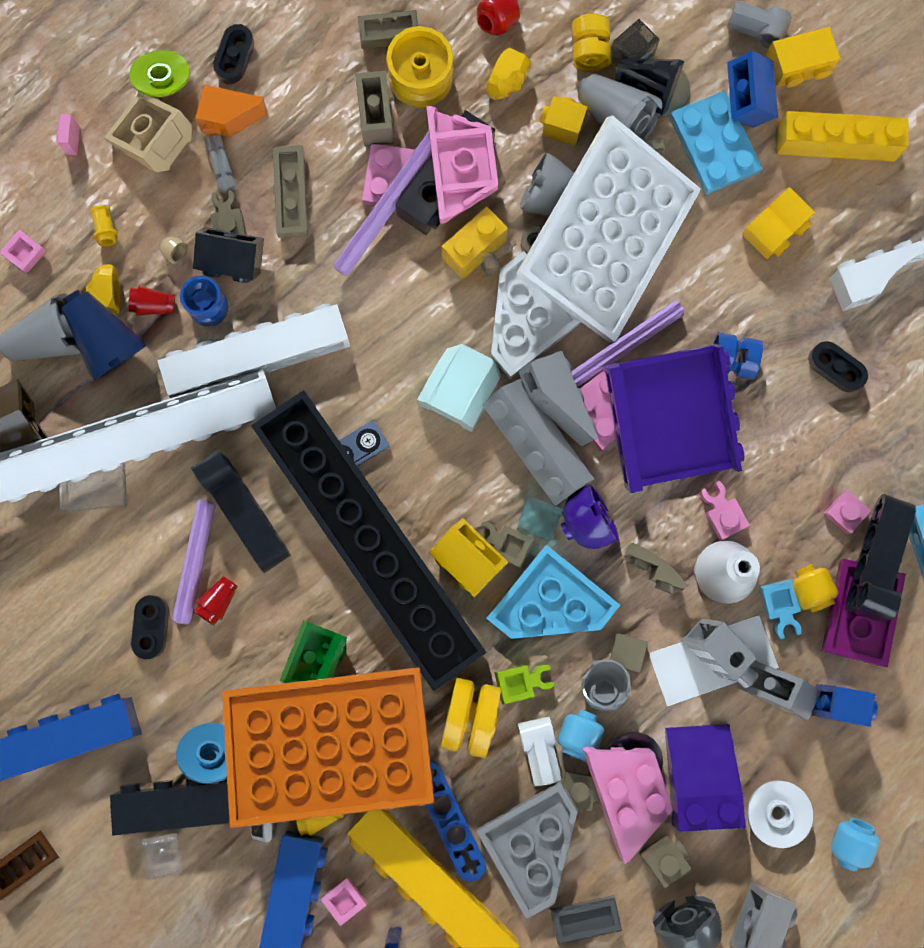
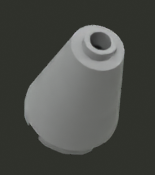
(625, 103)
(546, 186)
(40, 334)

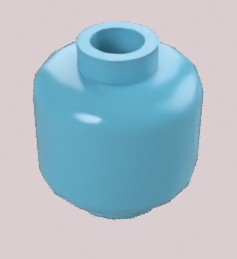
(580, 732)
(855, 844)

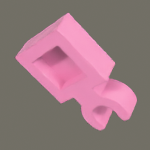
(725, 516)

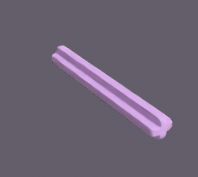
(193, 562)

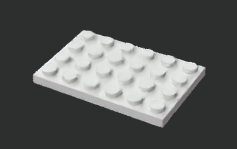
(609, 230)

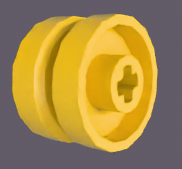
(420, 66)
(471, 717)

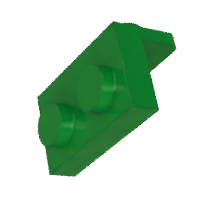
(314, 654)

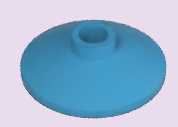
(196, 746)

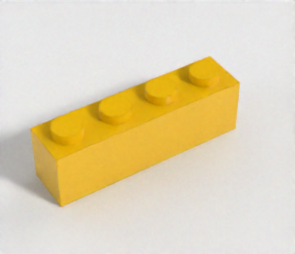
(842, 136)

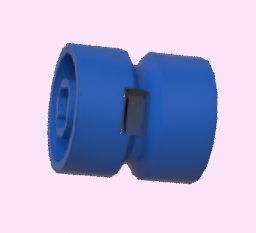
(199, 295)
(750, 355)

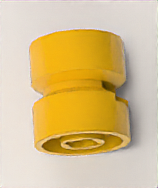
(591, 42)

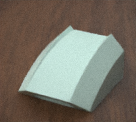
(460, 385)

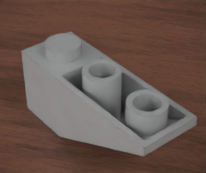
(554, 391)

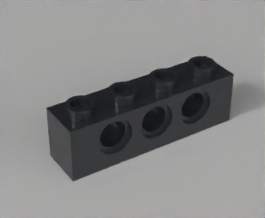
(413, 207)

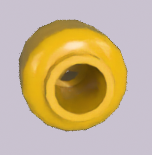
(814, 588)

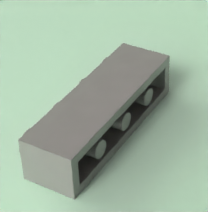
(537, 442)

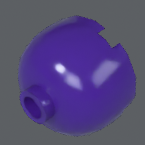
(588, 520)

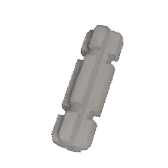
(220, 164)

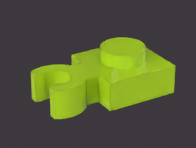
(518, 683)

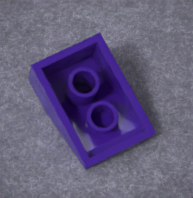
(704, 778)

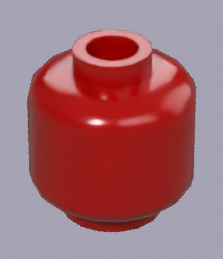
(497, 15)

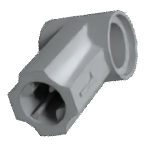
(760, 23)

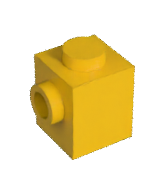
(563, 119)

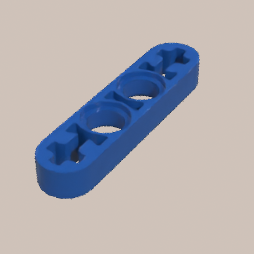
(451, 818)

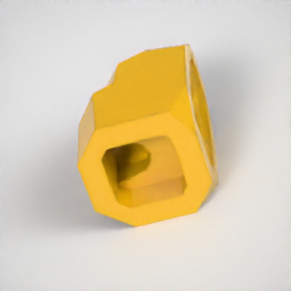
(508, 74)
(106, 287)

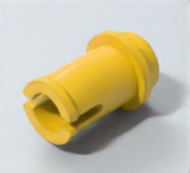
(104, 230)

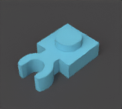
(781, 603)

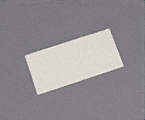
(686, 676)

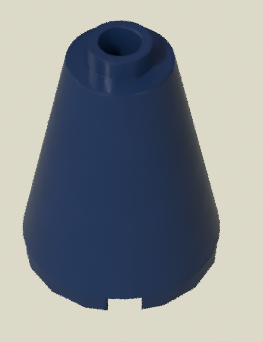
(99, 333)

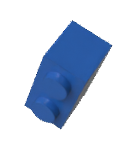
(752, 89)
(845, 705)

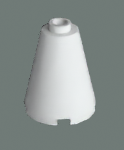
(726, 572)

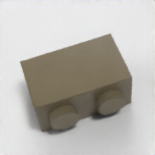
(374, 108)

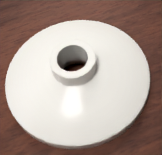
(795, 818)

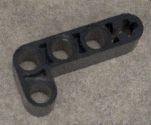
(241, 510)
(880, 559)

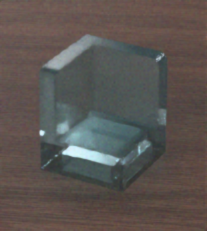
(539, 518)

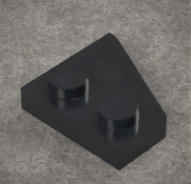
(651, 76)

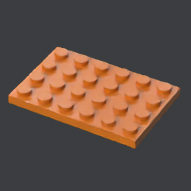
(326, 747)

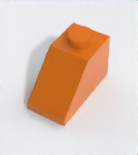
(228, 111)

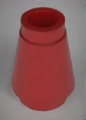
(150, 301)
(215, 601)

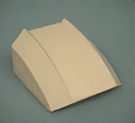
(151, 132)

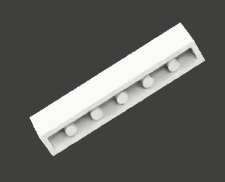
(264, 348)

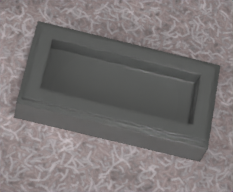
(586, 919)

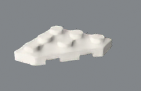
(525, 321)

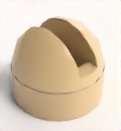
(173, 249)

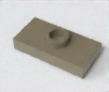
(380, 29)

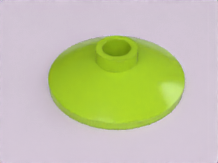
(159, 73)

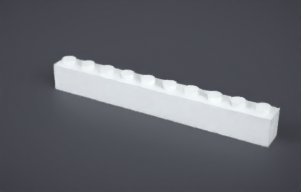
(133, 435)

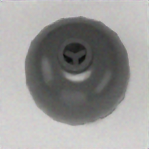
(688, 925)

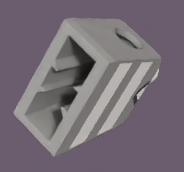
(722, 651)

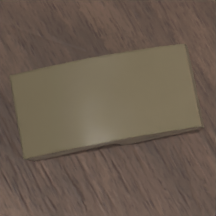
(663, 574)

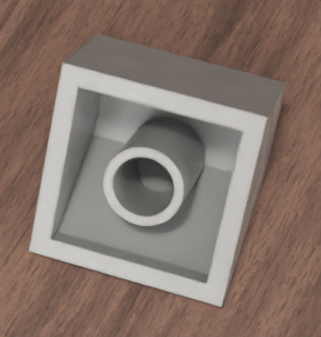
(763, 919)

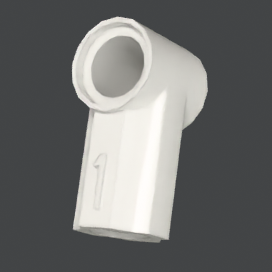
(539, 742)

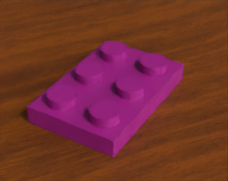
(855, 635)

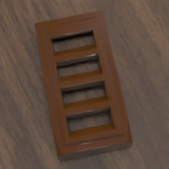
(7, 891)

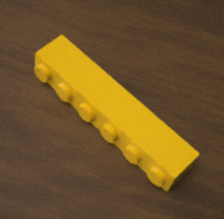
(428, 883)

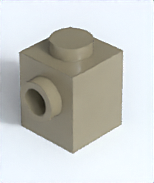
(667, 860)

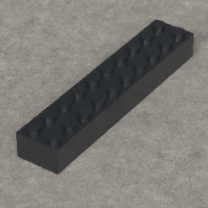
(369, 540)

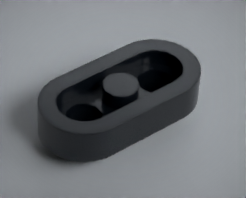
(233, 56)
(838, 364)
(152, 627)

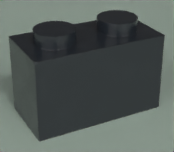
(228, 254)

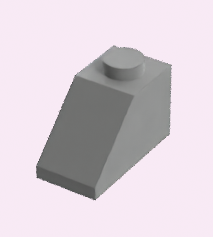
(783, 690)

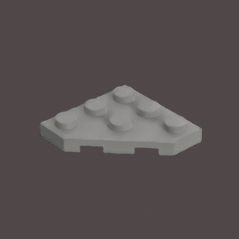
(532, 846)

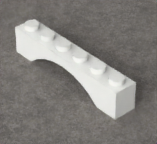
(865, 280)

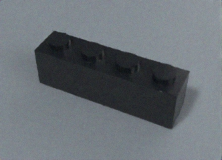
(168, 806)

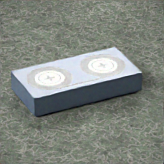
(365, 443)

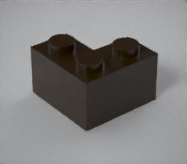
(17, 418)

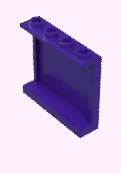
(674, 416)

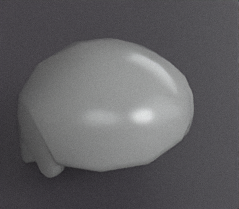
(606, 685)

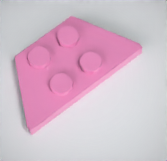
(461, 162)
(629, 794)

